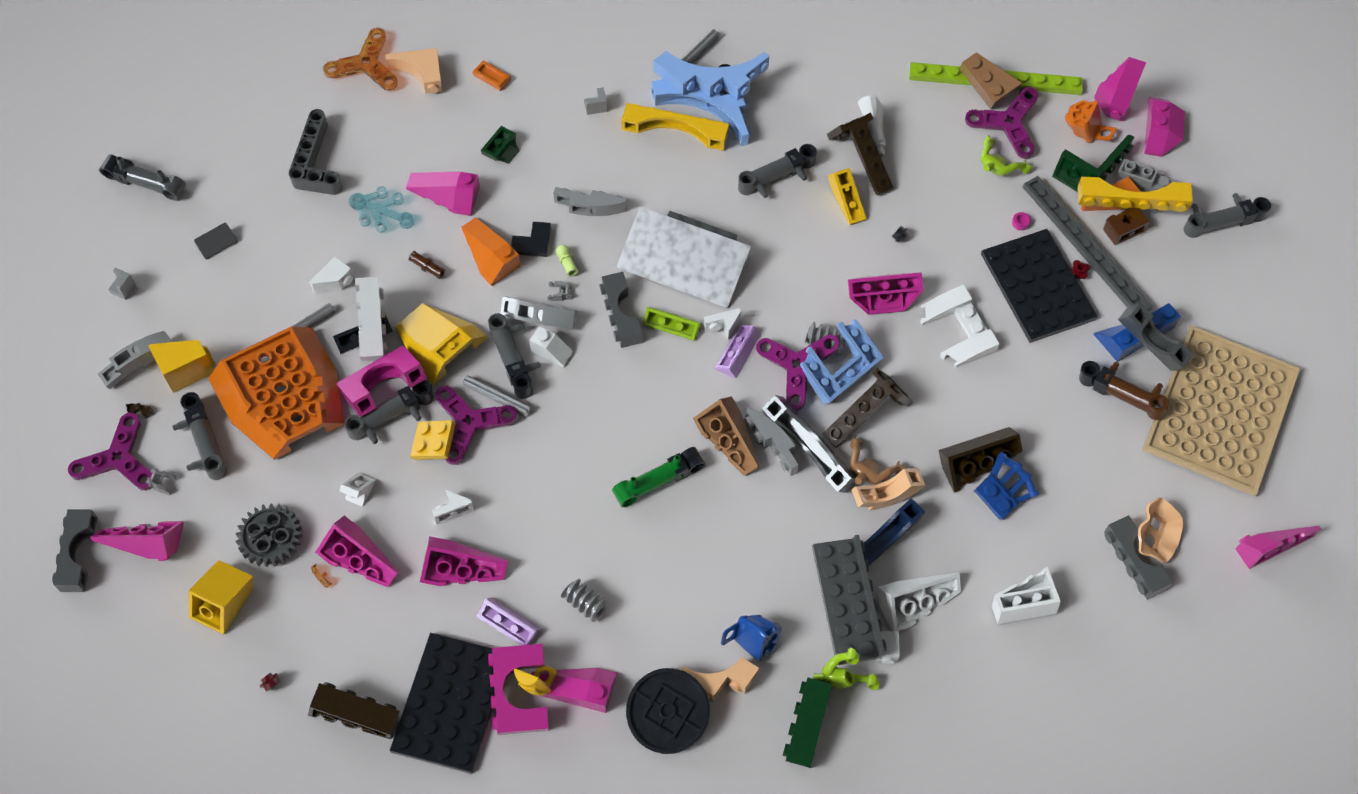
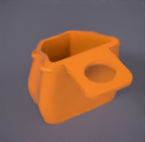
(1086, 121)

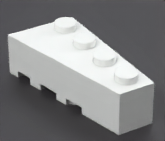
(369, 318)

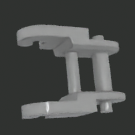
(559, 296)
(157, 486)

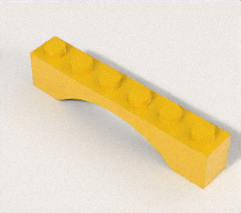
(641, 118)
(1097, 192)

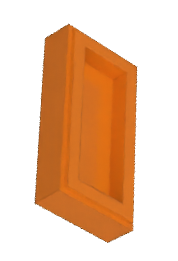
(491, 75)

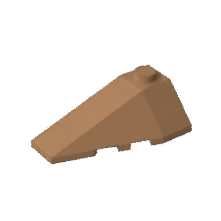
(726, 429)

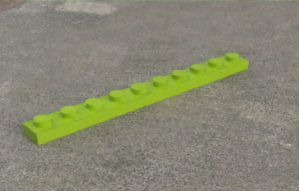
(1040, 82)

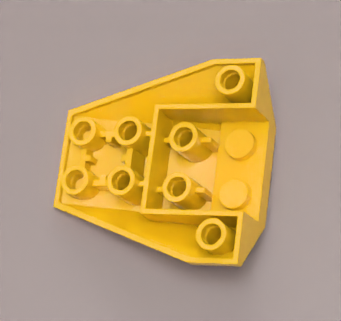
(437, 339)

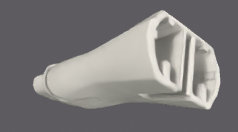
(872, 105)

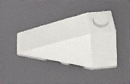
(910, 599)

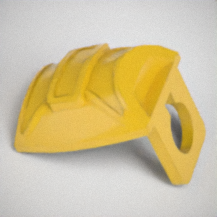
(534, 684)

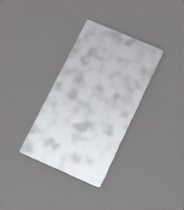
(683, 257)

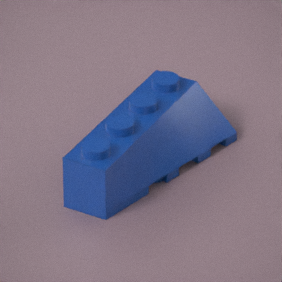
(1122, 342)

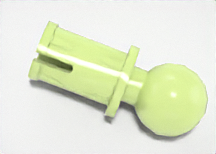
(566, 260)

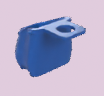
(755, 635)

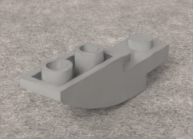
(1143, 176)
(595, 204)
(538, 312)
(130, 358)
(771, 435)

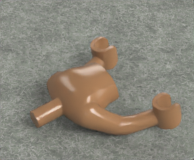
(867, 469)

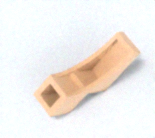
(738, 677)

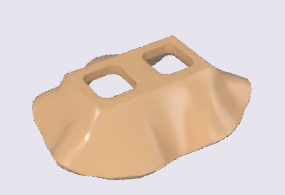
(1169, 533)

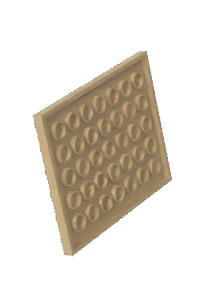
(1223, 411)

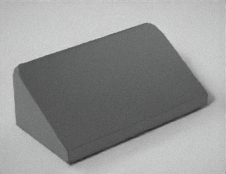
(215, 240)

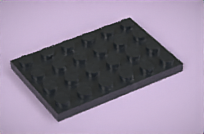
(1038, 285)
(447, 705)

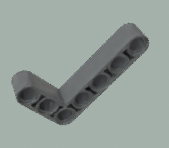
(302, 169)

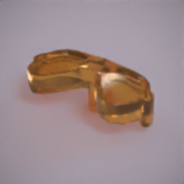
(320, 578)

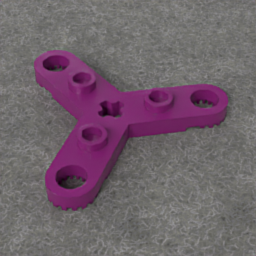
(997, 120)
(785, 358)
(480, 420)
(122, 446)

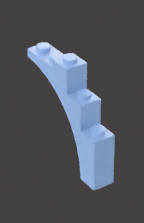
(710, 80)
(723, 106)

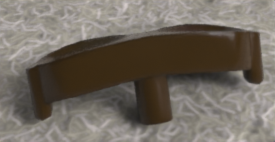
(134, 408)

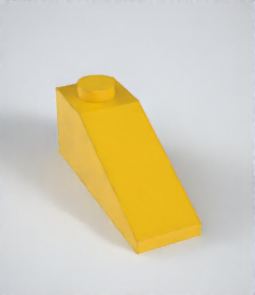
(847, 195)

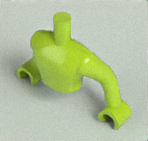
(997, 164)
(843, 677)

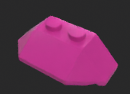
(1163, 126)
(885, 292)

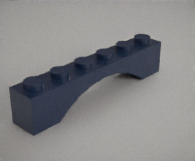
(892, 530)

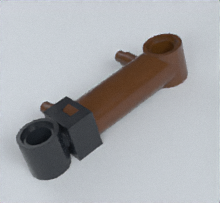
(1106, 382)

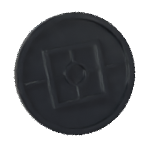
(668, 711)

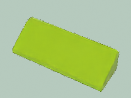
(671, 323)

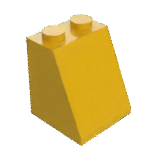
(182, 362)
(219, 596)

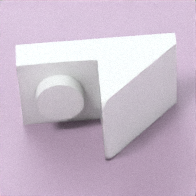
(726, 320)
(358, 488)
(457, 506)

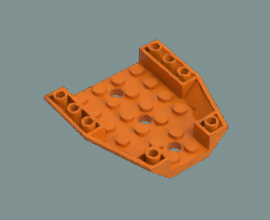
(261, 412)

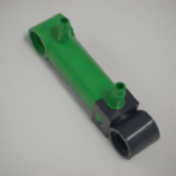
(675, 469)

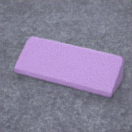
(738, 350)
(508, 622)

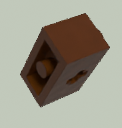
(1125, 225)

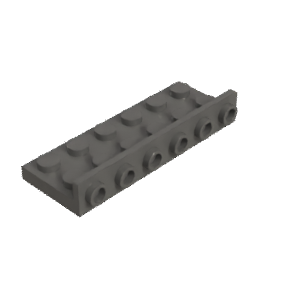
(849, 598)

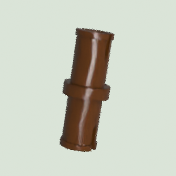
(426, 264)

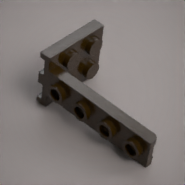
(866, 150)
(865, 407)

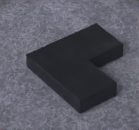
(536, 244)

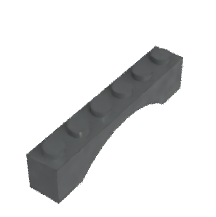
(828, 462)

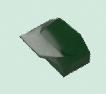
(501, 146)

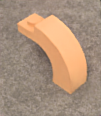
(889, 492)

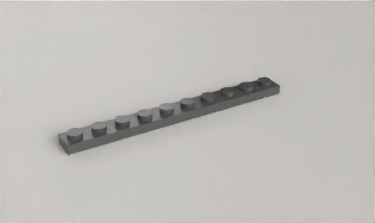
(1084, 243)

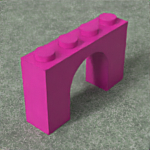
(397, 363)
(509, 718)

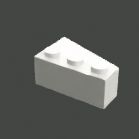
(1027, 599)

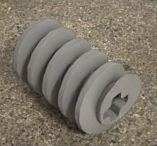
(817, 333)
(584, 600)

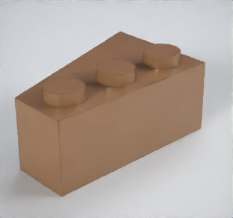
(989, 80)

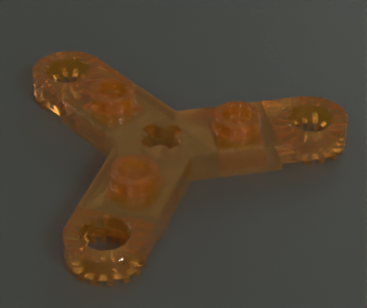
(354, 64)

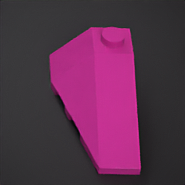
(1267, 545)
(582, 687)

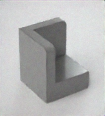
(596, 104)
(122, 285)

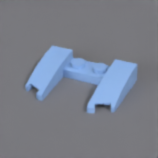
(865, 357)

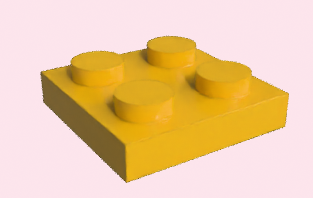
(432, 440)

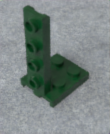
(1071, 167)

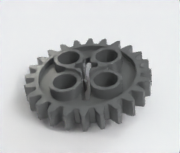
(276, 549)

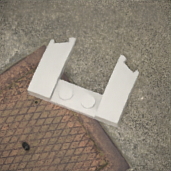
(979, 341)

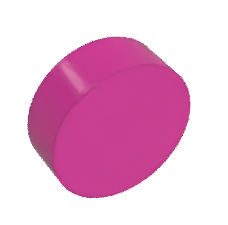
(1021, 221)

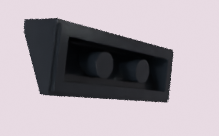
(350, 338)

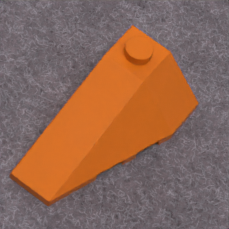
(490, 251)

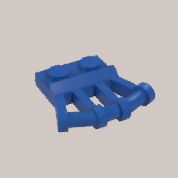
(995, 493)

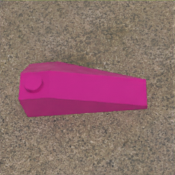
(1118, 89)
(450, 189)
(148, 542)
(352, 549)
(455, 563)

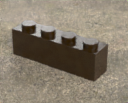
(977, 456)
(353, 710)

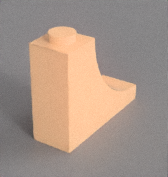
(421, 64)

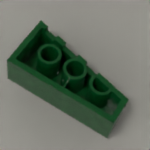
(808, 722)

